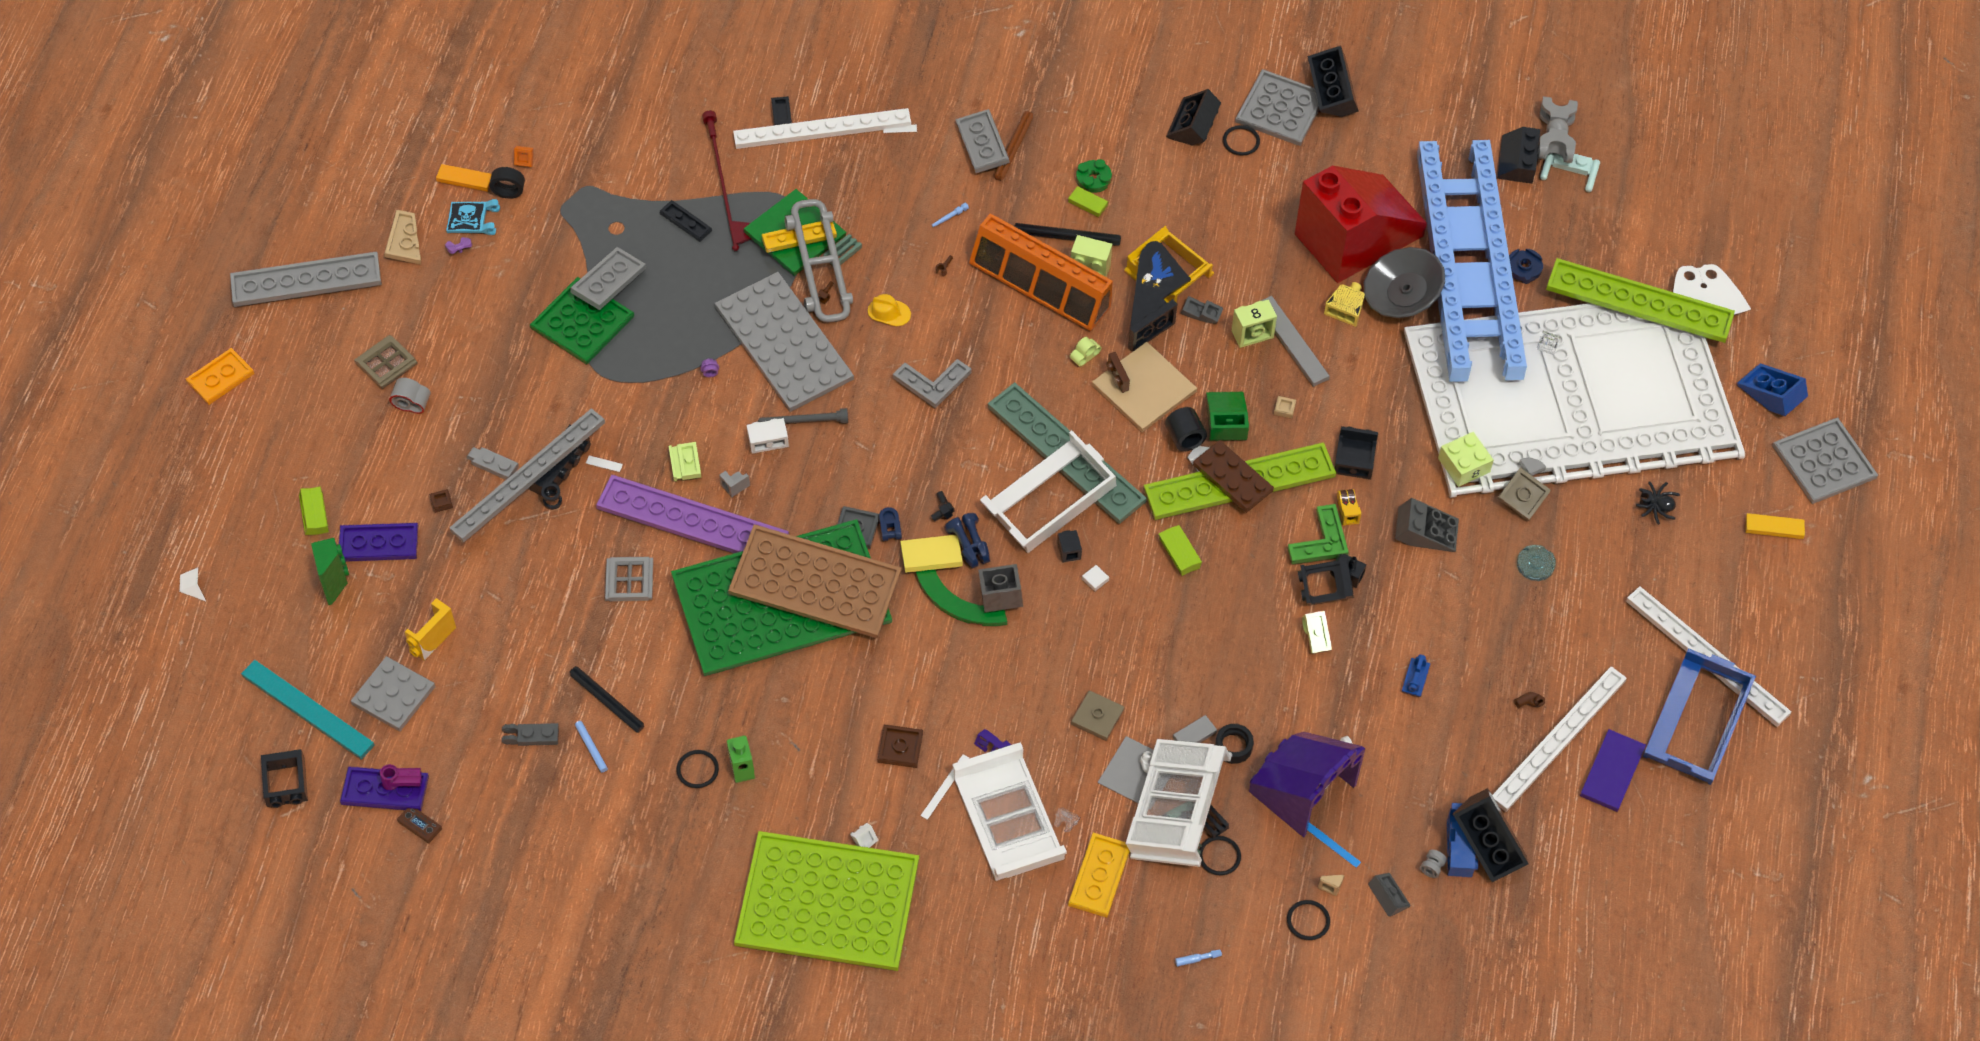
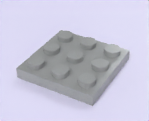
(393, 693)

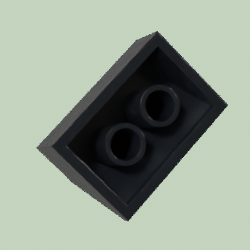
(1194, 118)
(1519, 155)

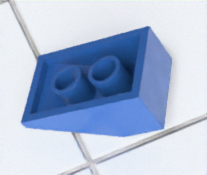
(1774, 388)

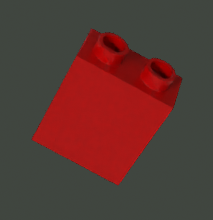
(1353, 219)

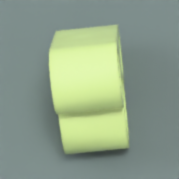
(1085, 351)

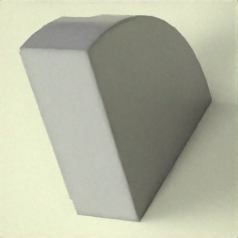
(1532, 465)

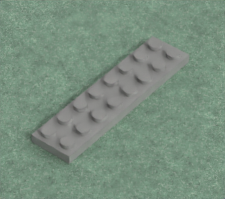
(305, 279)

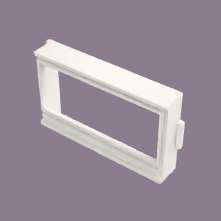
(1038, 476)

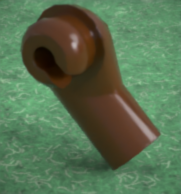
(1531, 699)

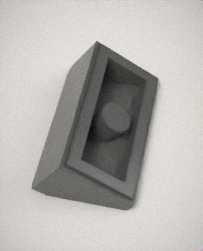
(1388, 894)

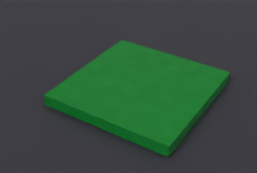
(773, 221)
(580, 326)

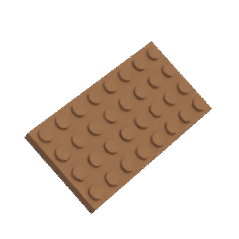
(815, 581)

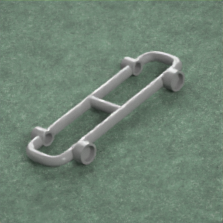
(812, 303)

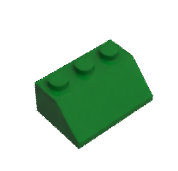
(330, 567)

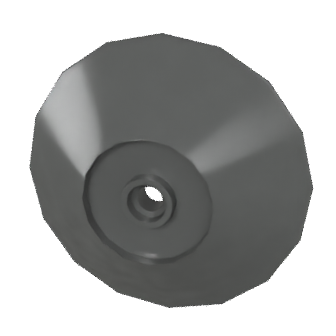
(1404, 270)

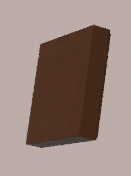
(900, 746)

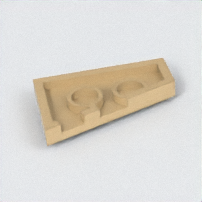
(403, 239)

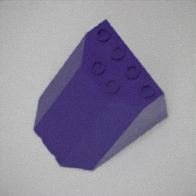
(1295, 771)

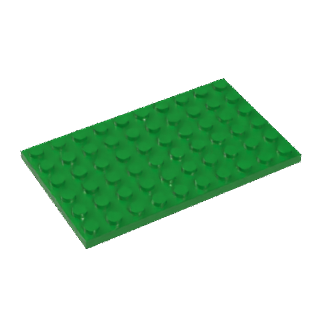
(741, 631)

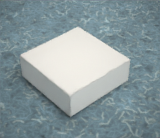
(1095, 578)

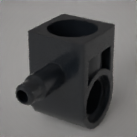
(1357, 569)

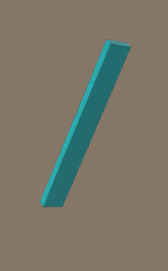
(308, 709)

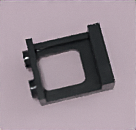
(1342, 578)

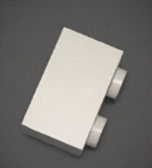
(767, 435)

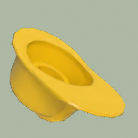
(889, 311)

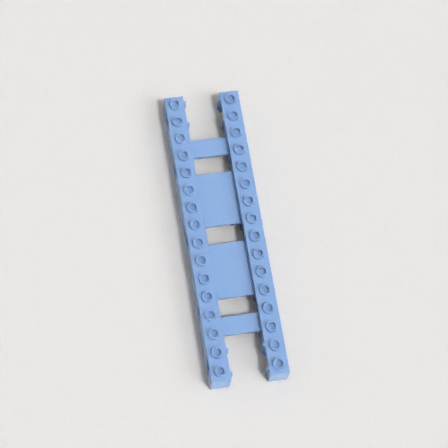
(1473, 282)

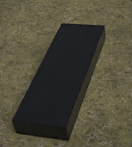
(685, 220)

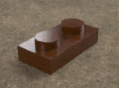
(1120, 376)

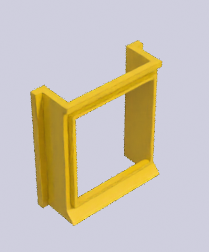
(1163, 235)

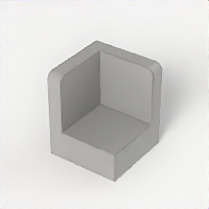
(734, 483)

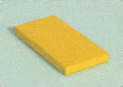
(1099, 875)

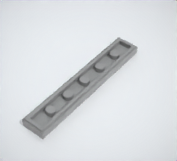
(1297, 347)

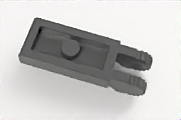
(531, 734)

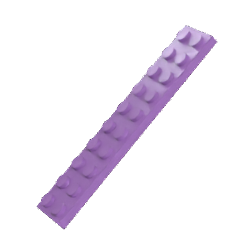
(677, 515)

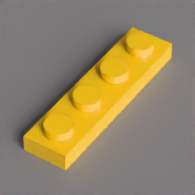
(787, 238)

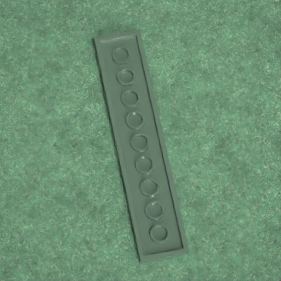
(1048, 435)

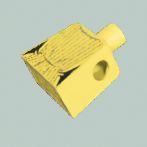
(1346, 304)

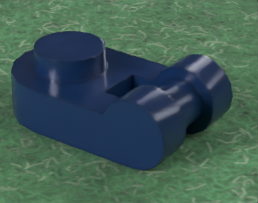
(890, 518)

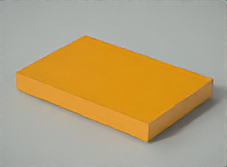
(220, 376)

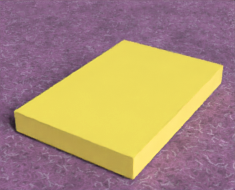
(931, 553)

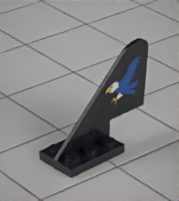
(1156, 279)

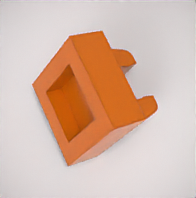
(523, 156)

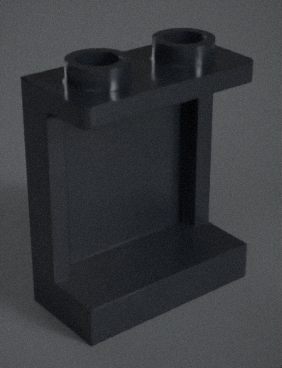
(1356, 452)

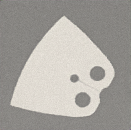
(1719, 291)

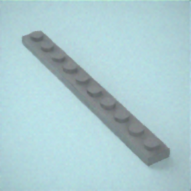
(527, 475)

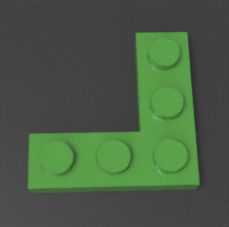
(1327, 548)

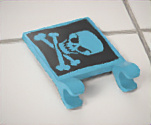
(470, 217)

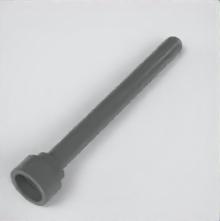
(840, 416)

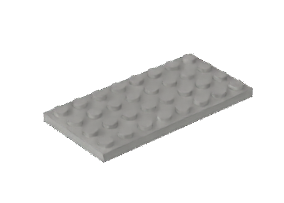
(784, 341)

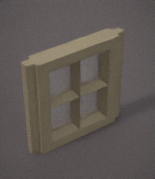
(386, 361)

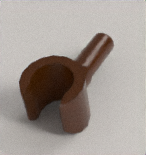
(944, 266)
(823, 294)

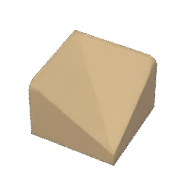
(1331, 883)

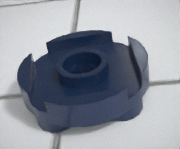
(1529, 273)

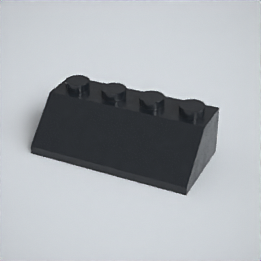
(1333, 82)
(1490, 835)

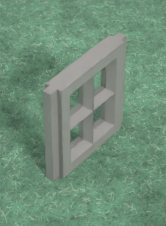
(611, 579)

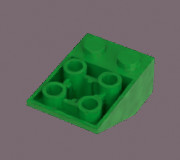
(1227, 416)

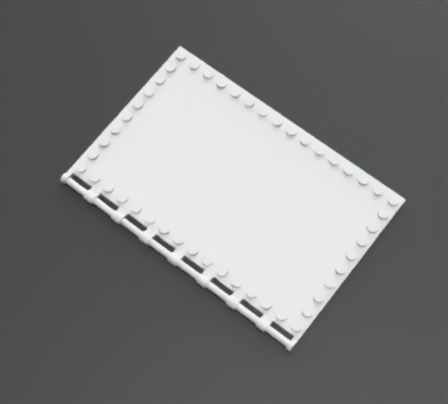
(1603, 398)

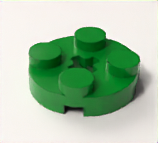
(1096, 167)

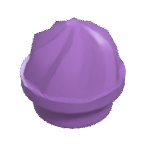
(709, 368)

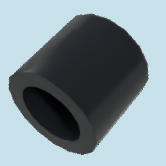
(1185, 429)

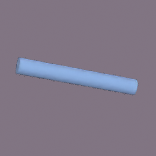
(591, 746)

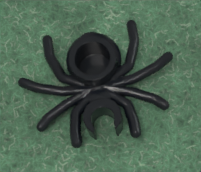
(1657, 502)

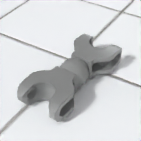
(1557, 129)

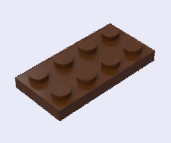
(1233, 476)

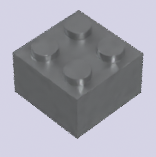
(1000, 588)

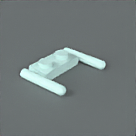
(1580, 165)

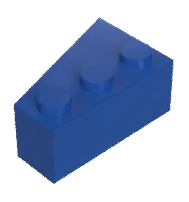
(1460, 854)

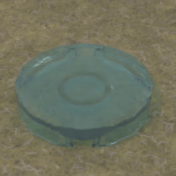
(1536, 562)

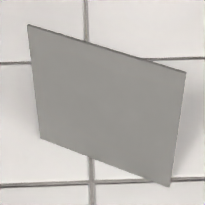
(1125, 770)

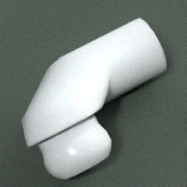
(1145, 761)

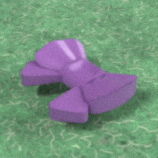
(464, 243)

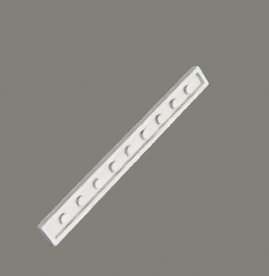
(822, 128)
(1688, 638)
(1558, 738)

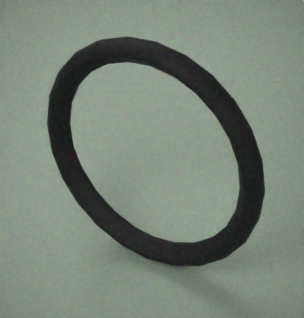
(1241, 127)
(678, 769)
(1221, 872)
(1312, 903)

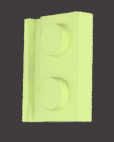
(685, 461)

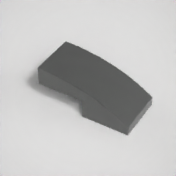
(1201, 311)

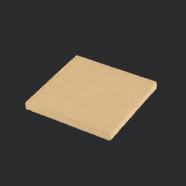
(1153, 389)

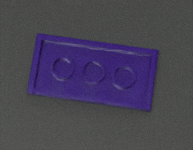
(379, 541)
(1612, 770)
(365, 789)

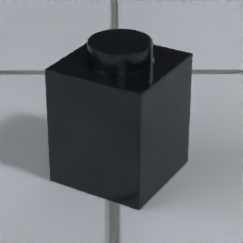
(1069, 546)

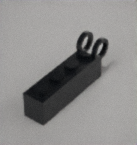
(549, 483)

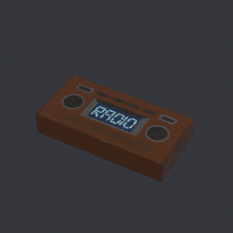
(419, 824)

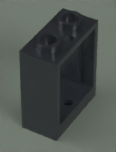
(281, 761)

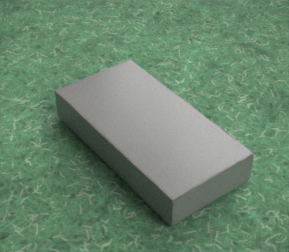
(1196, 731)

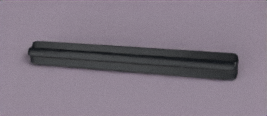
(607, 699)

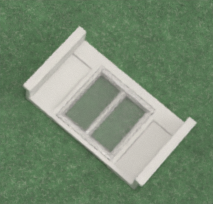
(1175, 802)
(1007, 812)

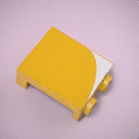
(433, 632)

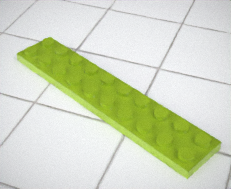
(1640, 300)
(1280, 470)

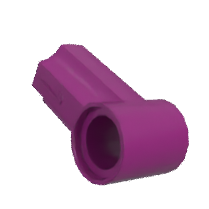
(400, 777)

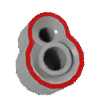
(409, 396)

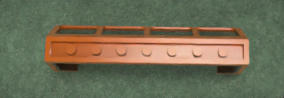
(1041, 272)

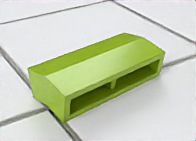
(313, 511)
(1180, 550)

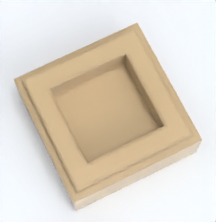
(1285, 407)

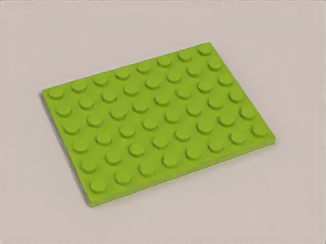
(827, 900)

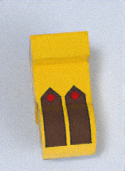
(1348, 507)

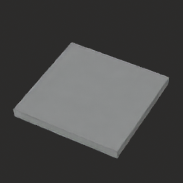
(1279, 107)
(1825, 460)

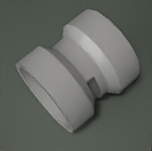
(1433, 863)

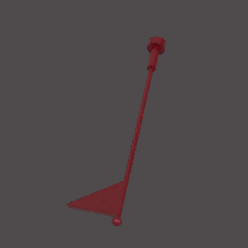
(736, 228)

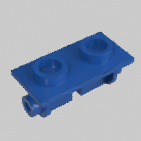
(1416, 676)

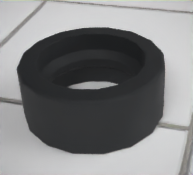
(504, 190)
(1243, 732)

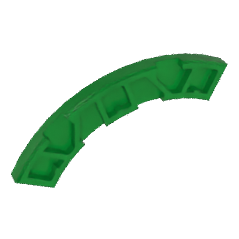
(955, 606)

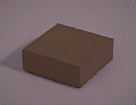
(441, 500)

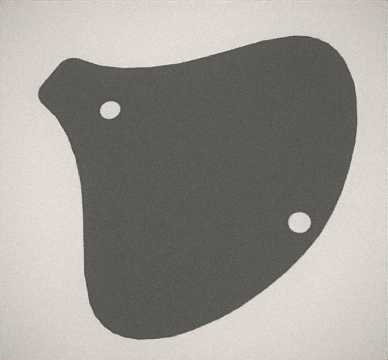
(682, 281)

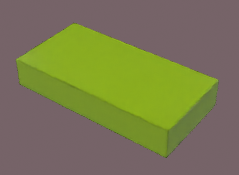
(1088, 201)

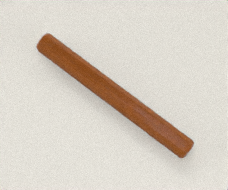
(1014, 144)

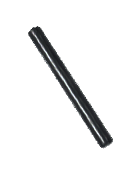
(1069, 234)

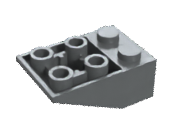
(1426, 526)

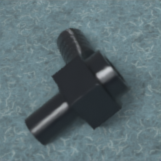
(945, 507)

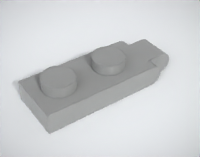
(492, 462)

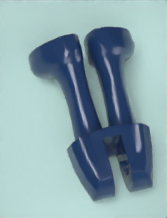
(969, 550)

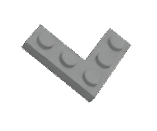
(934, 391)

